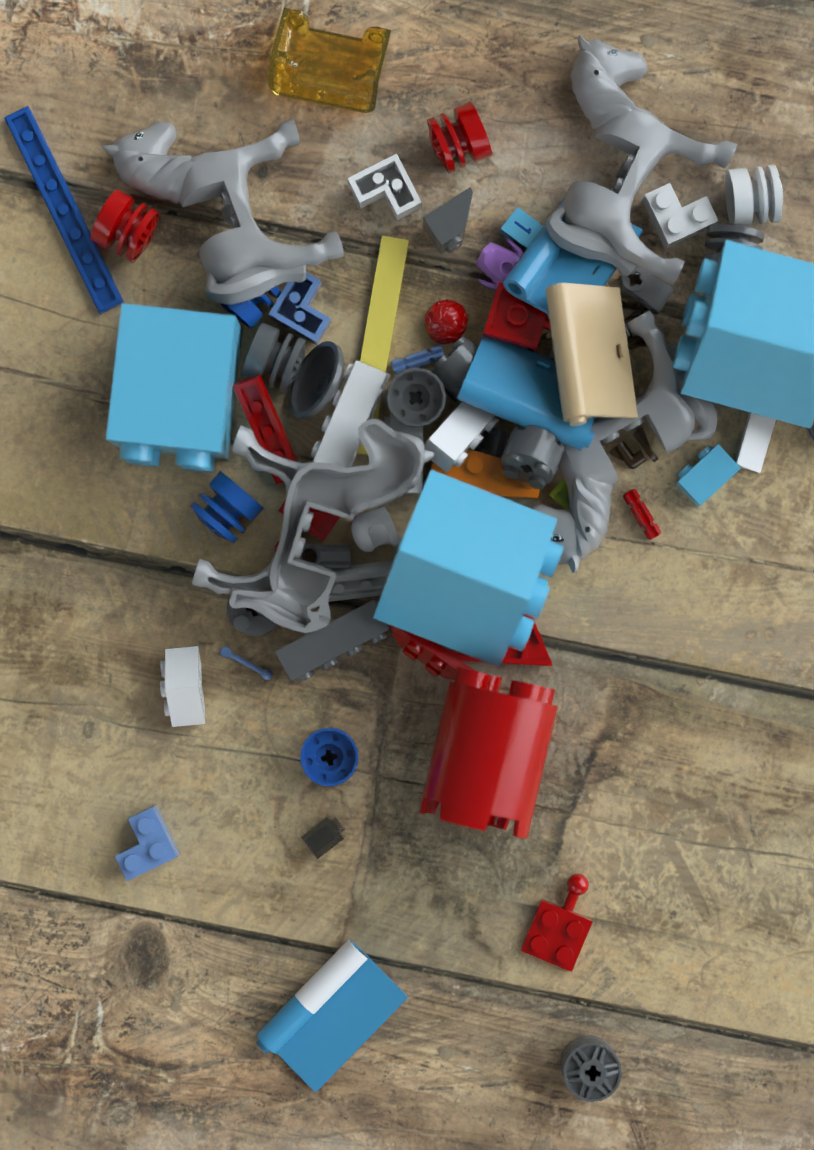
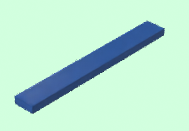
(64, 210)

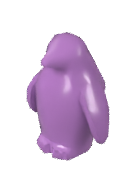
(498, 262)

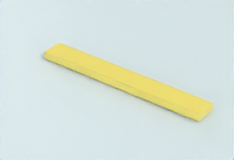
(383, 307)

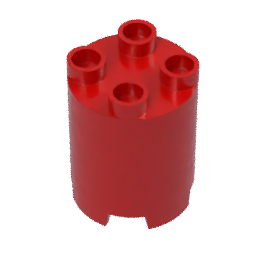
(489, 752)

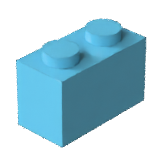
(707, 474)

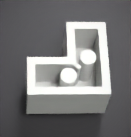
(389, 181)
(677, 222)
(183, 686)

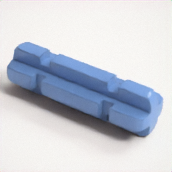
(417, 359)

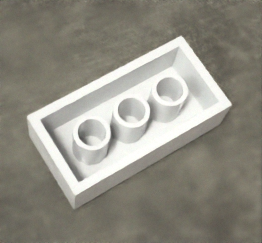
(353, 408)

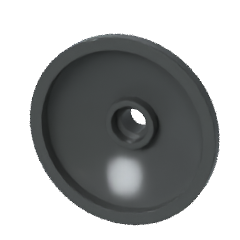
(317, 381)

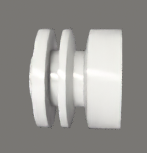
(758, 195)

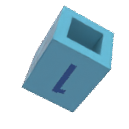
(521, 228)

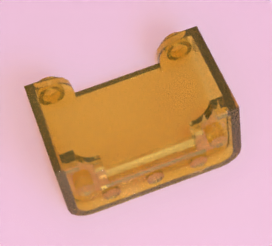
(327, 65)

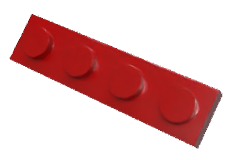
(263, 419)

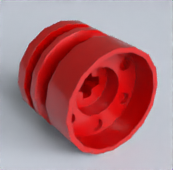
(459, 137)
(121, 224)

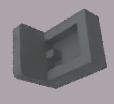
(493, 442)

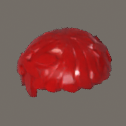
(446, 321)

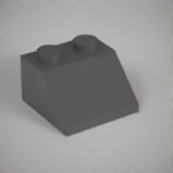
(448, 222)

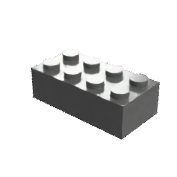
(328, 643)

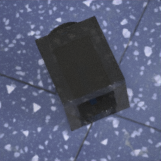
(323, 836)

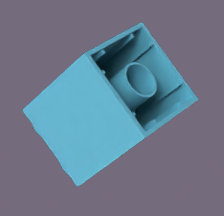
(751, 334)
(174, 386)
(470, 570)

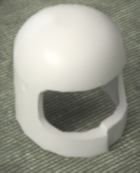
(374, 529)

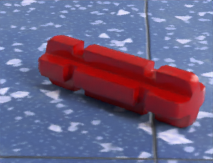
(641, 514)

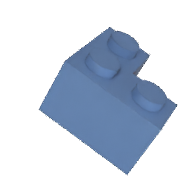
(295, 313)
(154, 845)

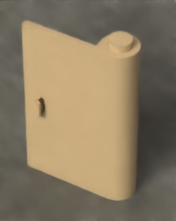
(590, 352)

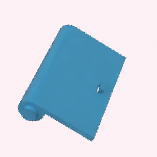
(549, 264)
(521, 390)

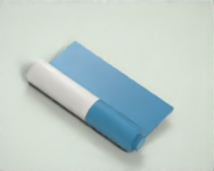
(331, 1015)

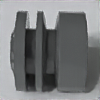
(732, 232)
(274, 357)
(432, 396)
(579, 1057)

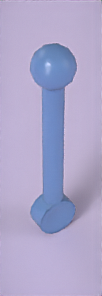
(227, 652)

